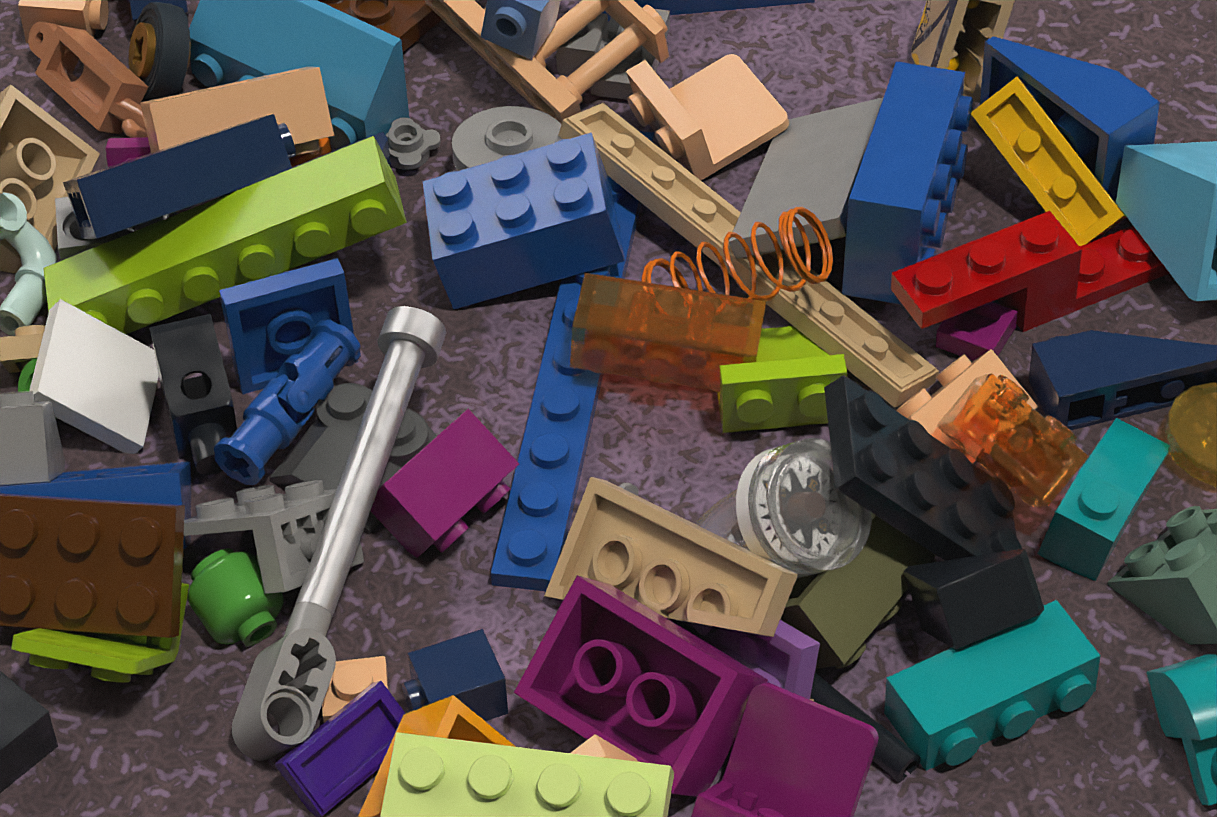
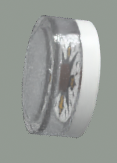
(795, 513)

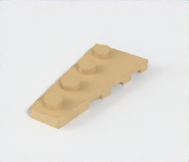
(669, 564)

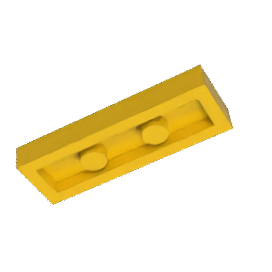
(1047, 163)

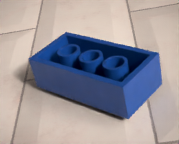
(906, 178)

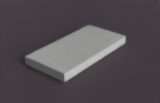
(809, 168)

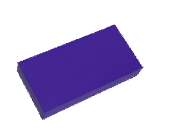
(343, 750)

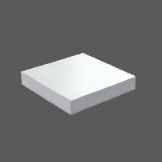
(96, 377)

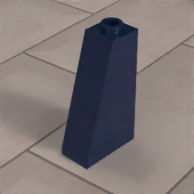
(179, 176)

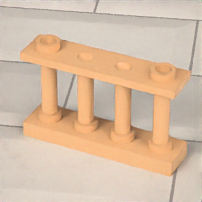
(530, 77)

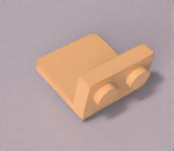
(707, 116)

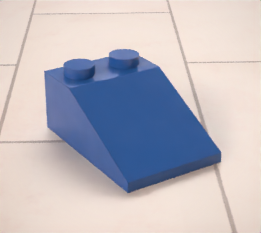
(1087, 102)

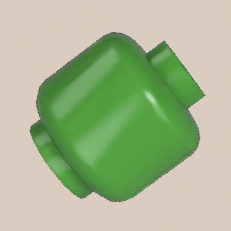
(232, 599)

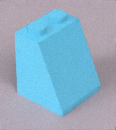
(1173, 206)

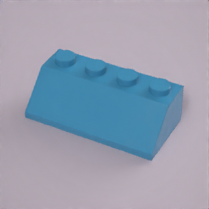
(265, 37)

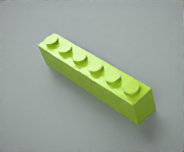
(232, 240)

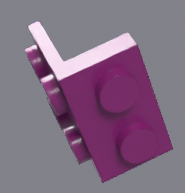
(792, 760)

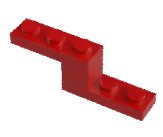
(1027, 269)

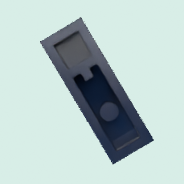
(1115, 375)

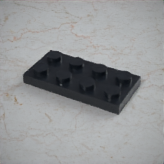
(915, 478)

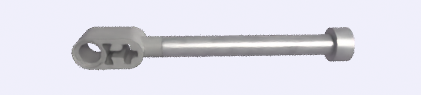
(410, 342)

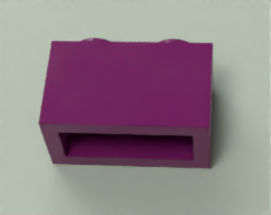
(442, 483)

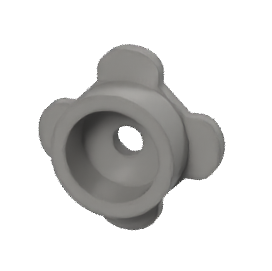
(410, 144)

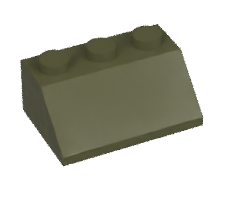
(851, 601)

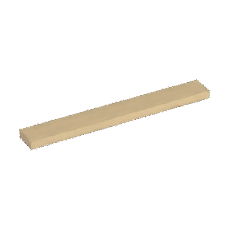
(704, 216)

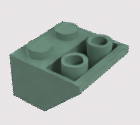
(1177, 576)

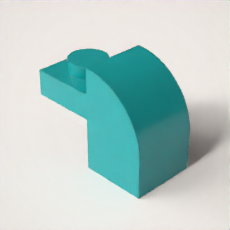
(1188, 710)

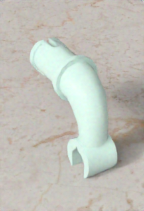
(29, 292)

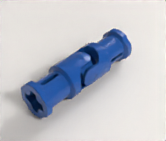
(287, 402)

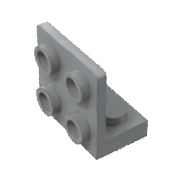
(282, 525)

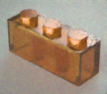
(663, 331)

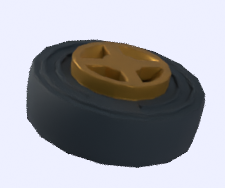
(160, 49)

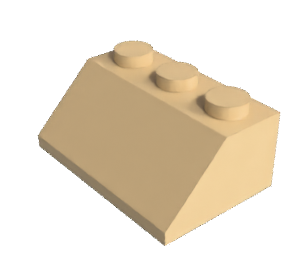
(34, 163)

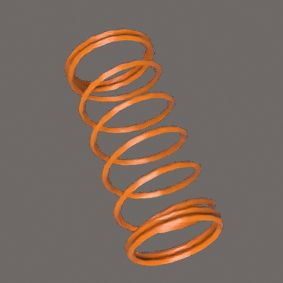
(786, 237)

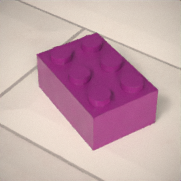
(639, 683)

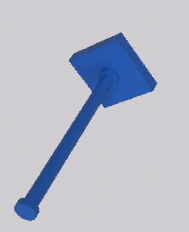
(276, 315)

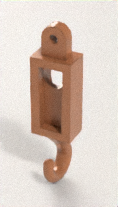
(106, 90)

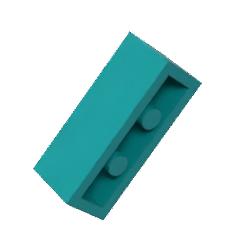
(992, 687)

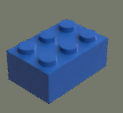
(522, 221)

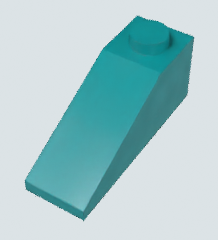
(1103, 499)

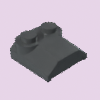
(329, 440)

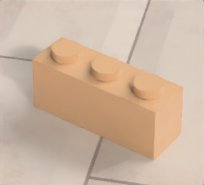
(292, 96)

